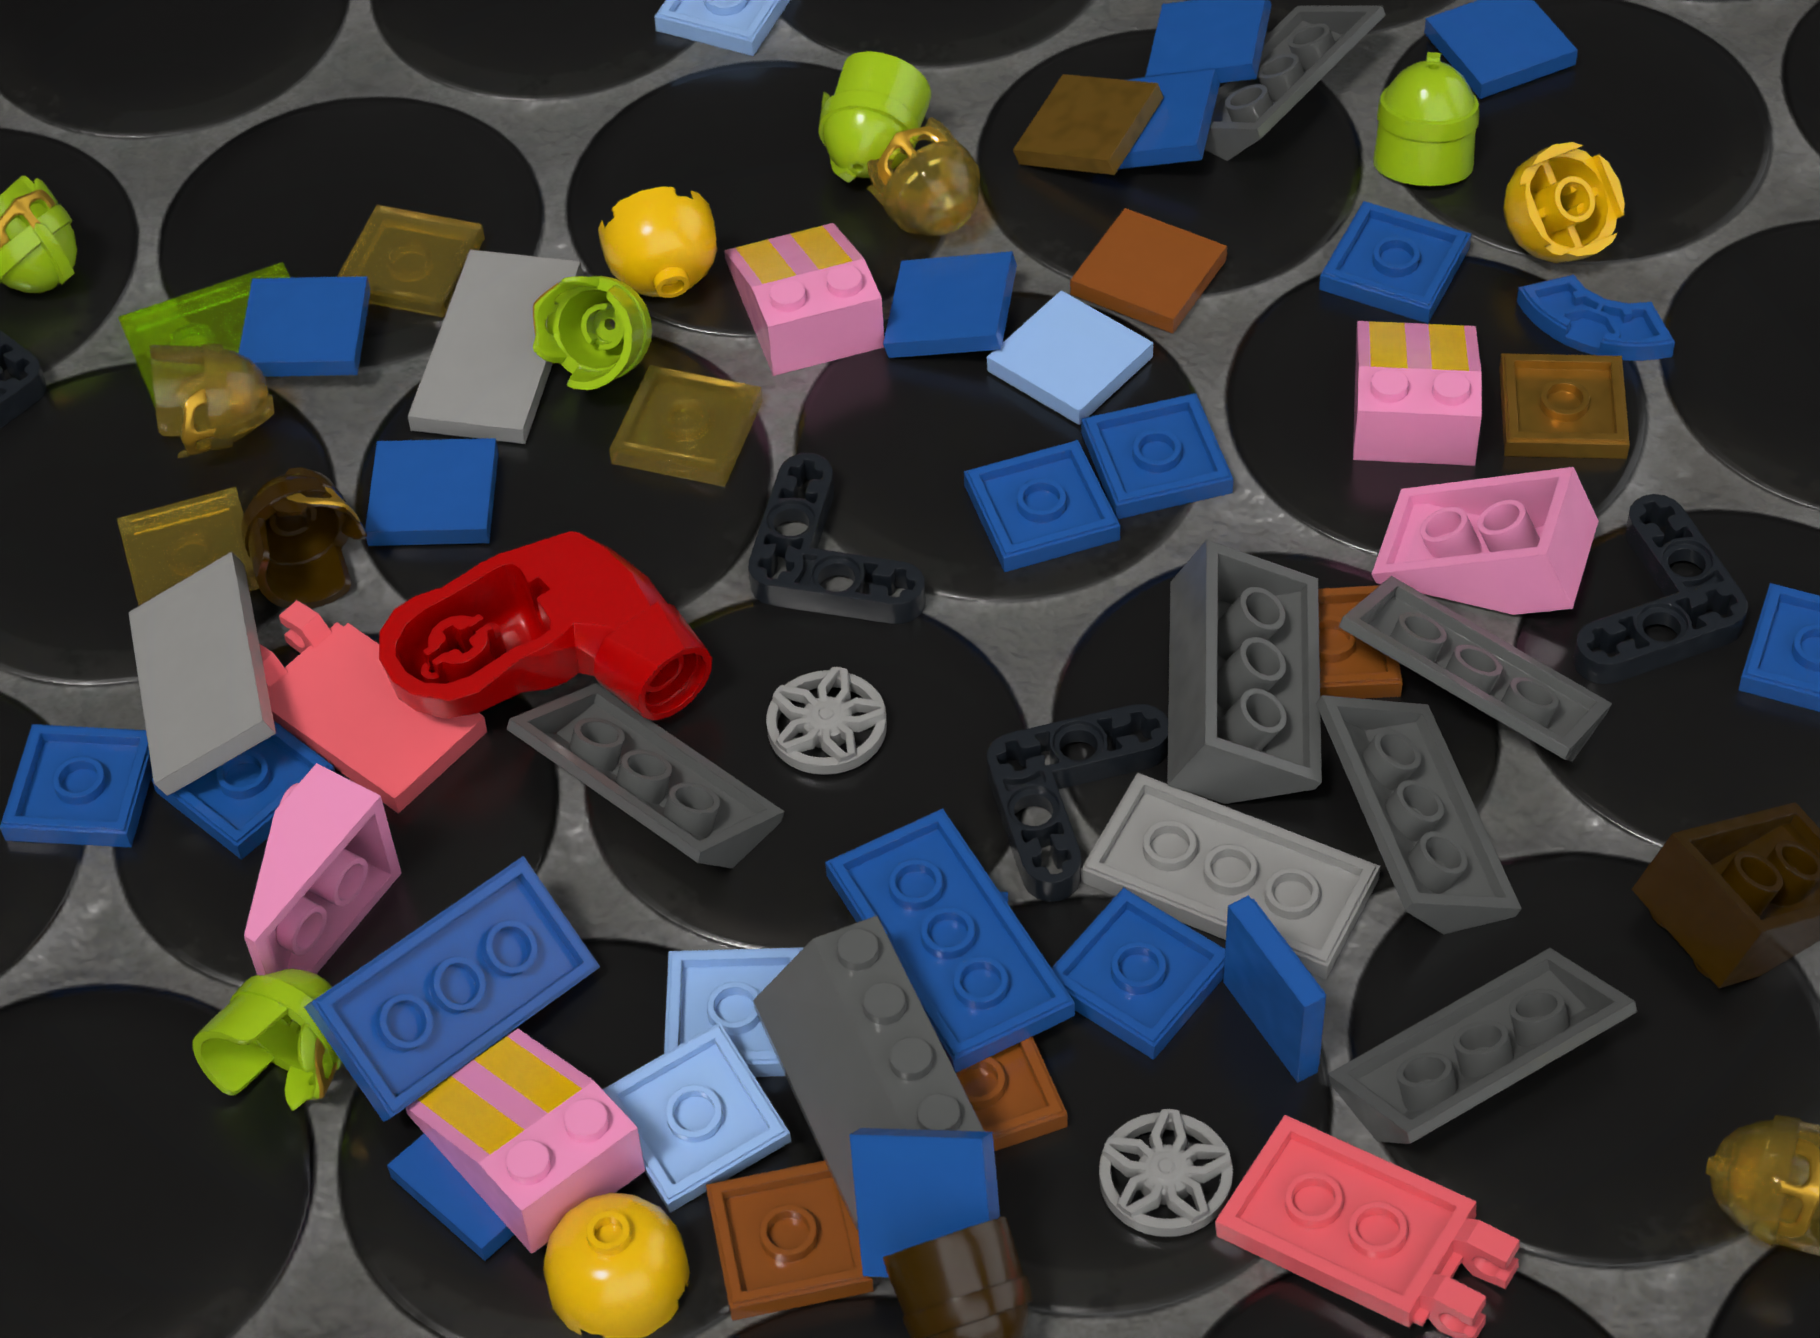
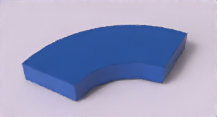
(1593, 323)

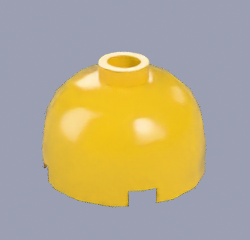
(1563, 204)
(660, 241)
(616, 1267)

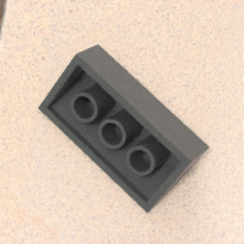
(1243, 678)
(859, 1046)

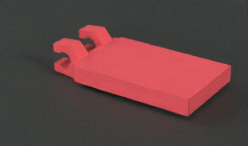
(349, 714)
(1367, 1230)

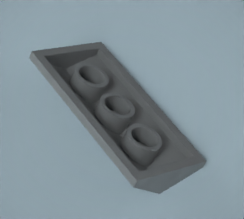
(1290, 65)
(1477, 667)
(650, 775)
(1419, 812)
(1477, 1047)

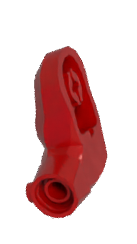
(536, 624)

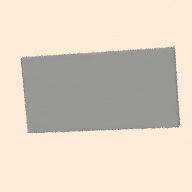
(483, 363)
(200, 674)
(1203, 856)

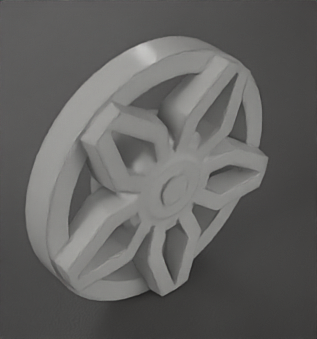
(826, 721)
(1165, 1173)

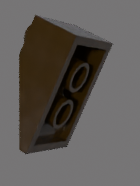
(1739, 891)

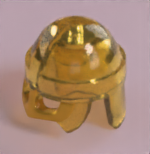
(932, 187)
(207, 395)
(1771, 1181)

